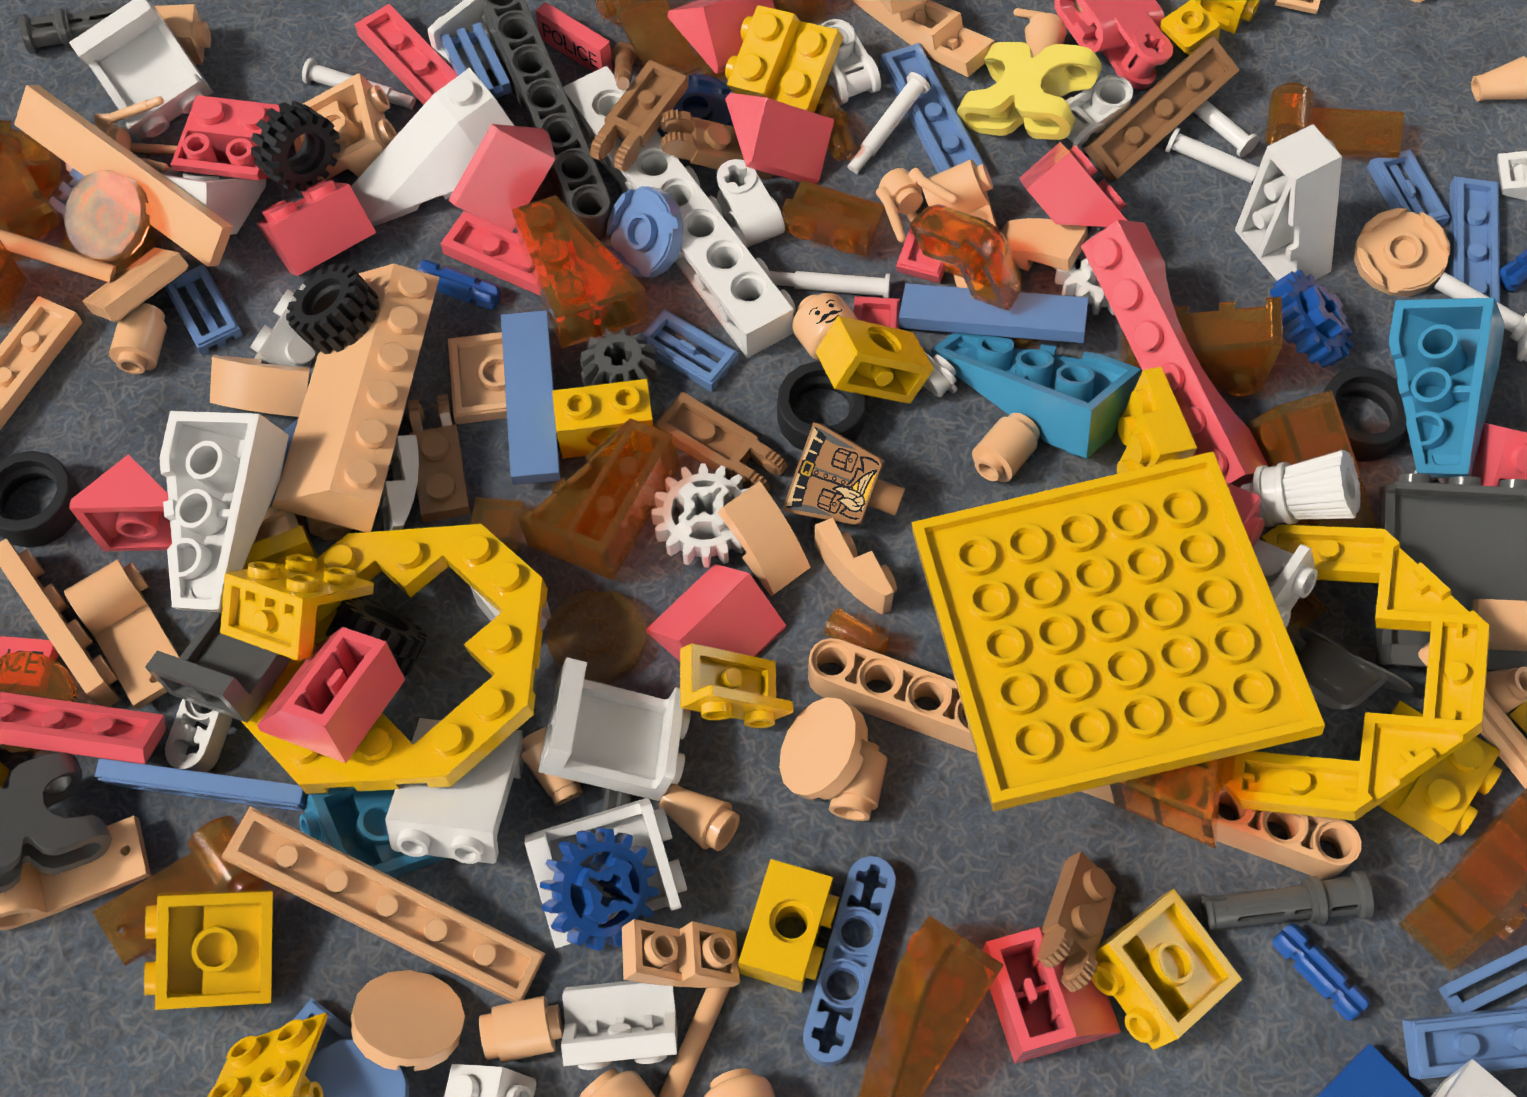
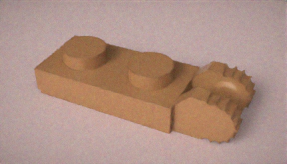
(638, 113)
(700, 140)
(718, 441)
(441, 467)
(1076, 920)

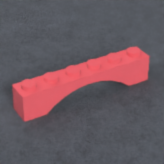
(1139, 295)

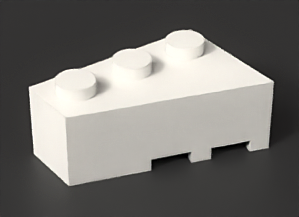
(1294, 205)

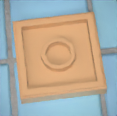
(136, 284)
(477, 378)

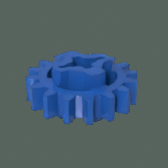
(1313, 319)
(616, 870)

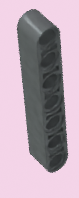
(538, 87)

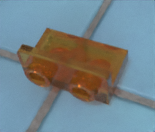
(832, 218)

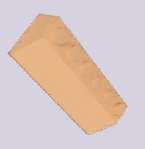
(357, 407)

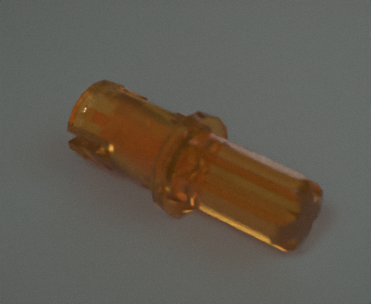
(841, 140)

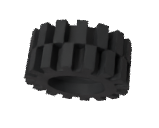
(279, 135)
(332, 308)
(372, 619)

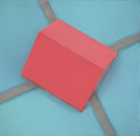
(715, 27)
(780, 137)
(504, 173)
(124, 509)
(719, 612)

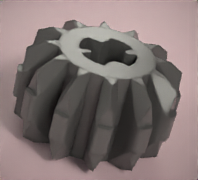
(619, 359)

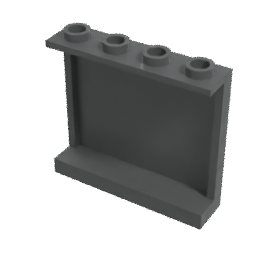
(1467, 539)

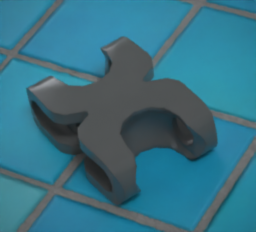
(36, 835)

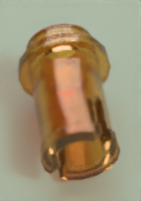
(850, 629)

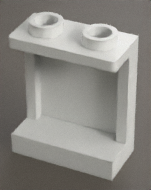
(140, 60)
(613, 735)
(457, 819)
(638, 819)

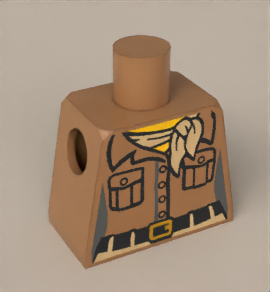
(839, 480)

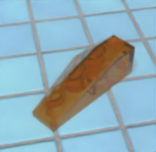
(926, 1010)

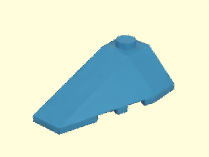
(1446, 376)
(1066, 397)

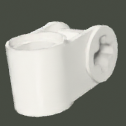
(853, 68)
(1098, 108)
(748, 203)

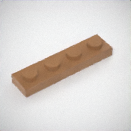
(1161, 109)

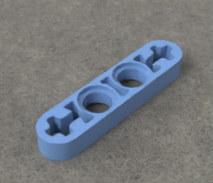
(849, 959)

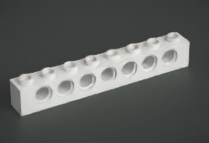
(707, 236)

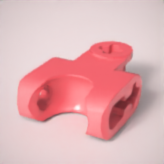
(1124, 32)

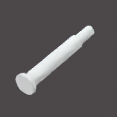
(331, 78)
(890, 119)
(1227, 128)
(1212, 156)
(834, 282)

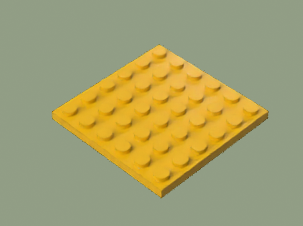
(1111, 632)

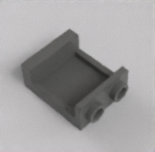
(219, 672)

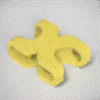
(1030, 90)

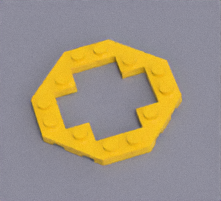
(504, 647)
(1392, 746)

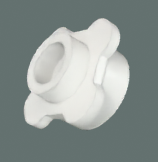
(941, 378)

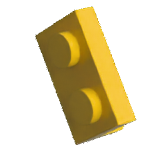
(730, 686)

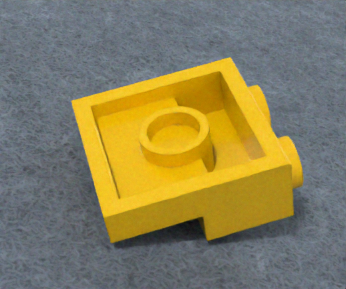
(783, 58)
(1153, 425)
(1441, 796)
(210, 949)
(1163, 971)

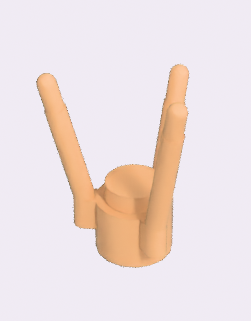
(107, 124)
(903, 194)

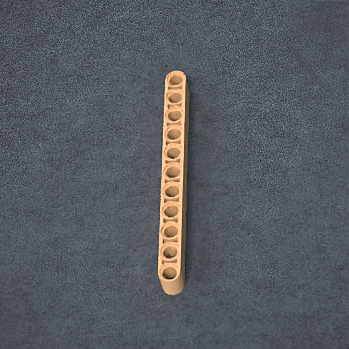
(946, 723)

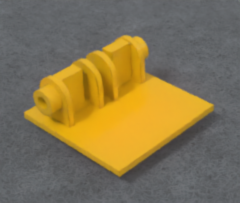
(273, 1063)

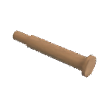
(624, 57)

